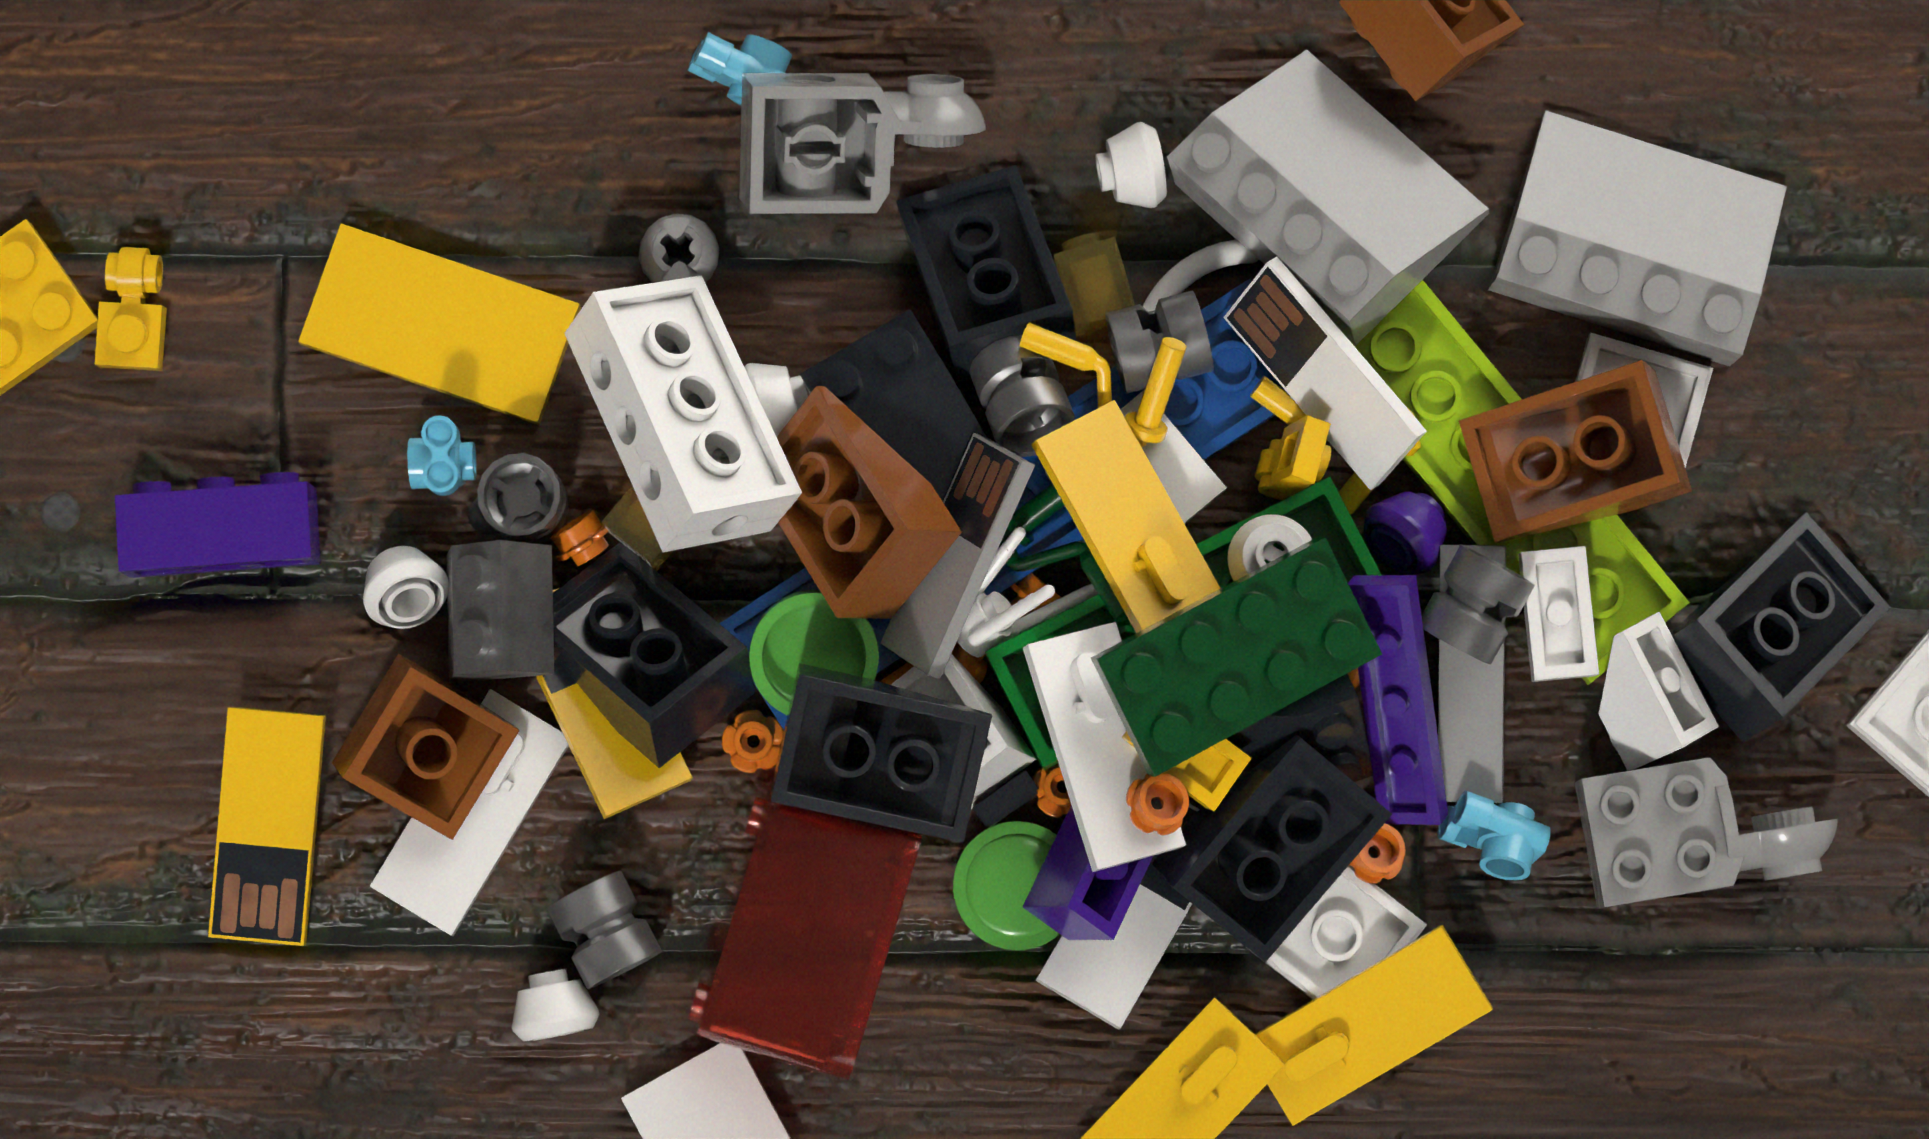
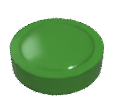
(807, 632)
(995, 881)

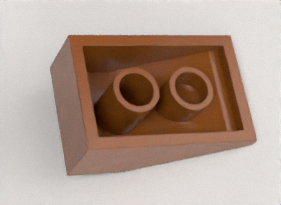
(1576, 453)
(864, 513)

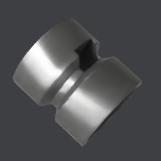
(1138, 335)
(1019, 394)
(523, 498)
(1475, 604)
(604, 929)

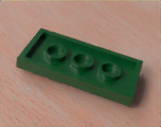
(1236, 656)

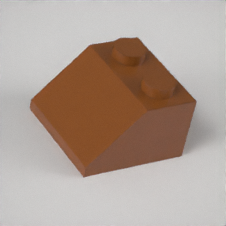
(1431, 39)
(424, 747)

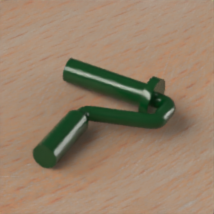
(1032, 515)

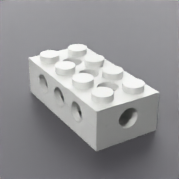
(682, 413)

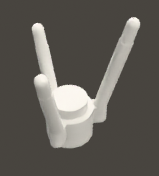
(996, 620)

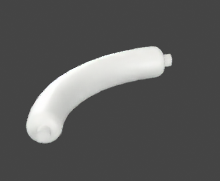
(1196, 266)

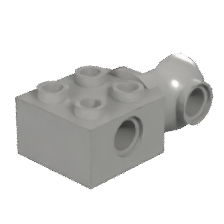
(832, 137)
(1679, 835)

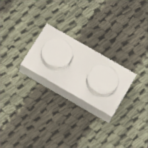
(1559, 614)

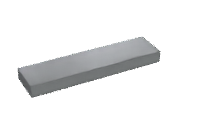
(1471, 708)

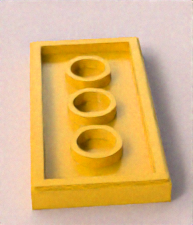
(439, 324)

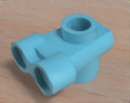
(723, 63)
(440, 458)
(1503, 832)

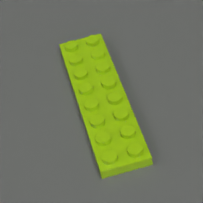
(1448, 379)

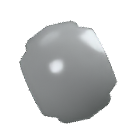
(678, 229)

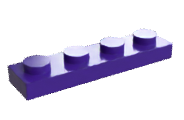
(1400, 702)

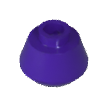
(1406, 531)

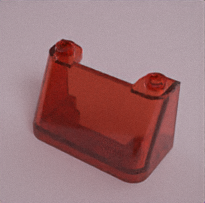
(807, 938)

